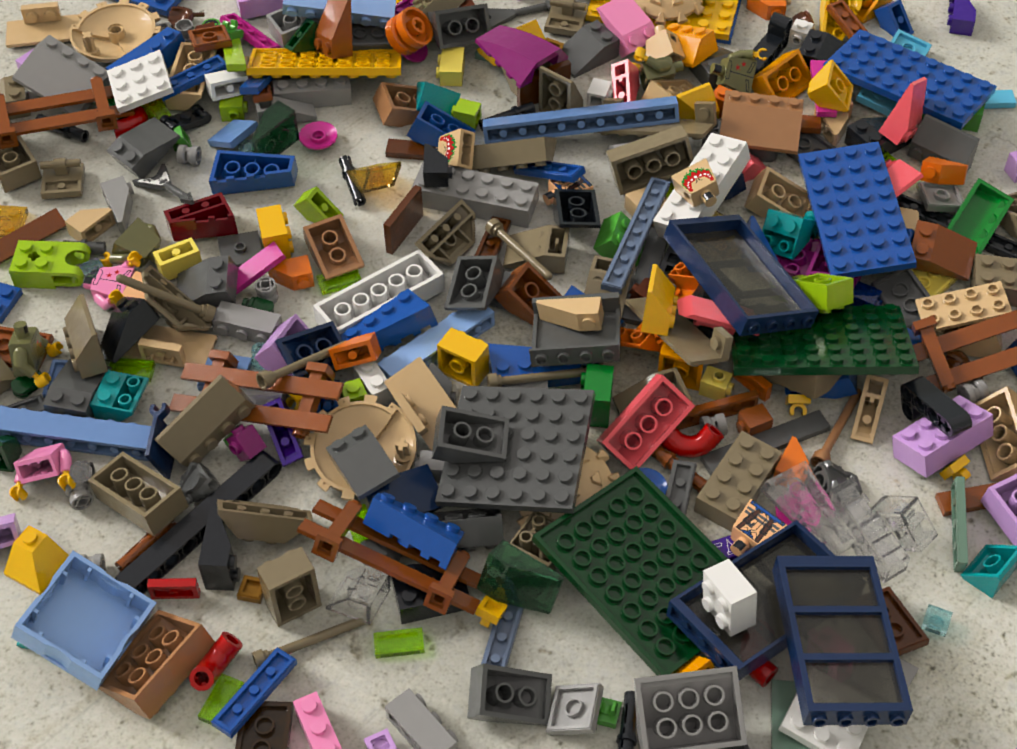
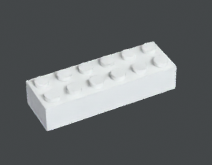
(727, 160)
(369, 294)

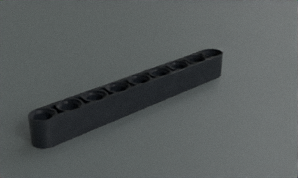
(190, 530)

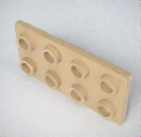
(38, 23)
(965, 305)
(172, 347)
(419, 397)

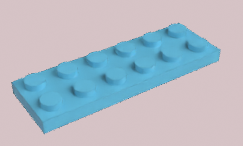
(880, 102)

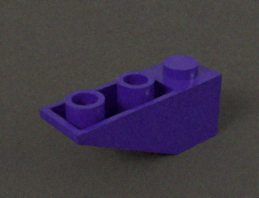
(961, 17)

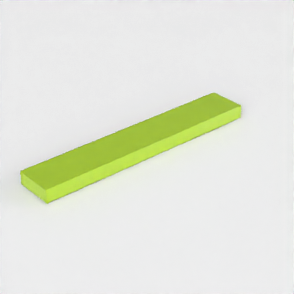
(234, 57)

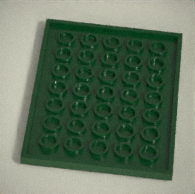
(838, 343)
(628, 559)

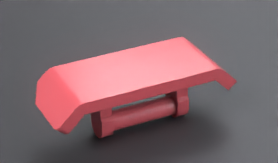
(704, 313)

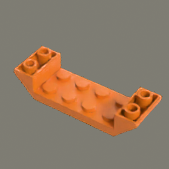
(685, 286)

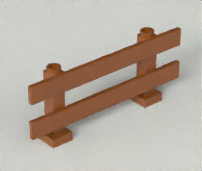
(103, 114)
(935, 347)
(312, 389)
(333, 540)

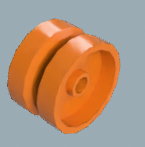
(409, 31)

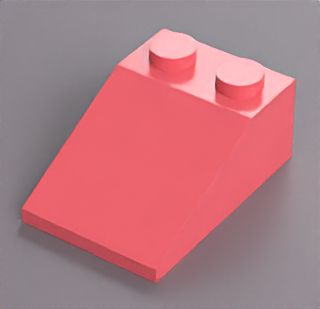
(907, 114)

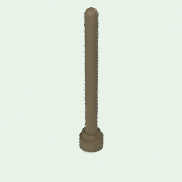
(495, 228)
(206, 311)
(267, 378)
(495, 380)
(260, 656)

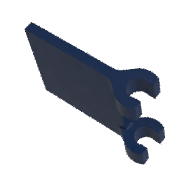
(154, 452)

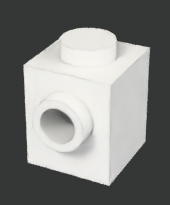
(799, 31)
(598, 92)

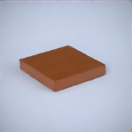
(209, 38)

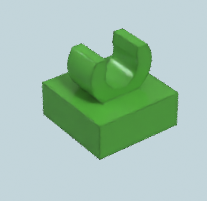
(232, 29)
(185, 139)
(609, 712)

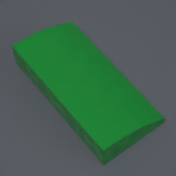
(980, 213)

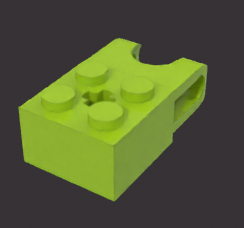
(48, 264)
(826, 290)

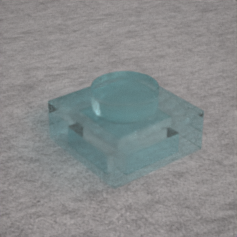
(91, 267)
(936, 620)

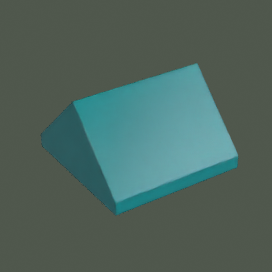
(437, 96)
(991, 568)

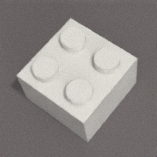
(729, 597)

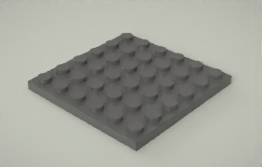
(542, 455)

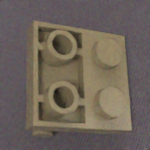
(565, 17)
(62, 178)

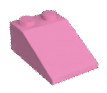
(628, 23)

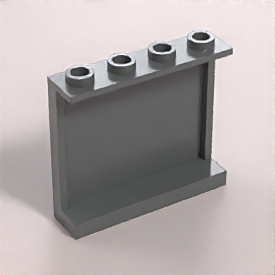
(564, 346)

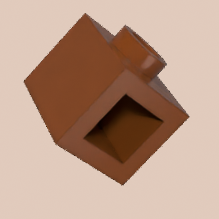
(754, 419)

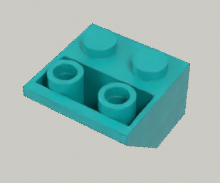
(787, 232)
(118, 396)

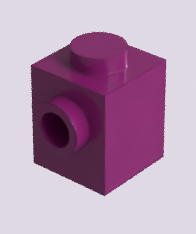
(245, 442)

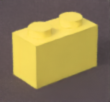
(451, 66)
(177, 258)

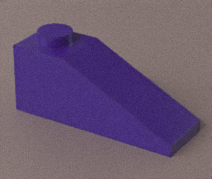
(286, 445)

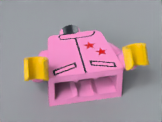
(105, 288)
(42, 464)

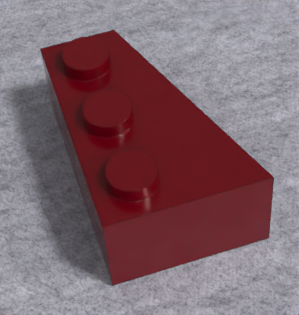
(204, 219)

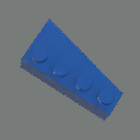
(167, 41)
(251, 171)
(395, 320)
(515, 360)
(414, 528)

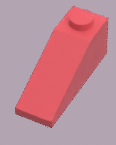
(625, 80)

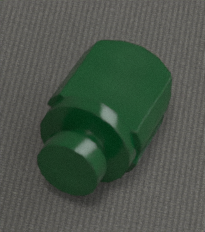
(259, 303)
(24, 386)

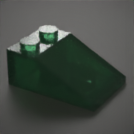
(275, 130)
(519, 579)

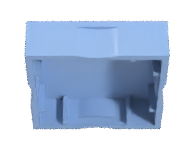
(83, 620)

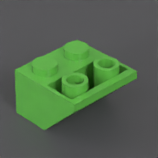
(611, 234)

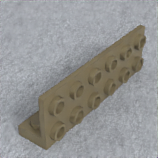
(696, 128)
(688, 340)

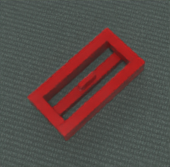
(173, 588)

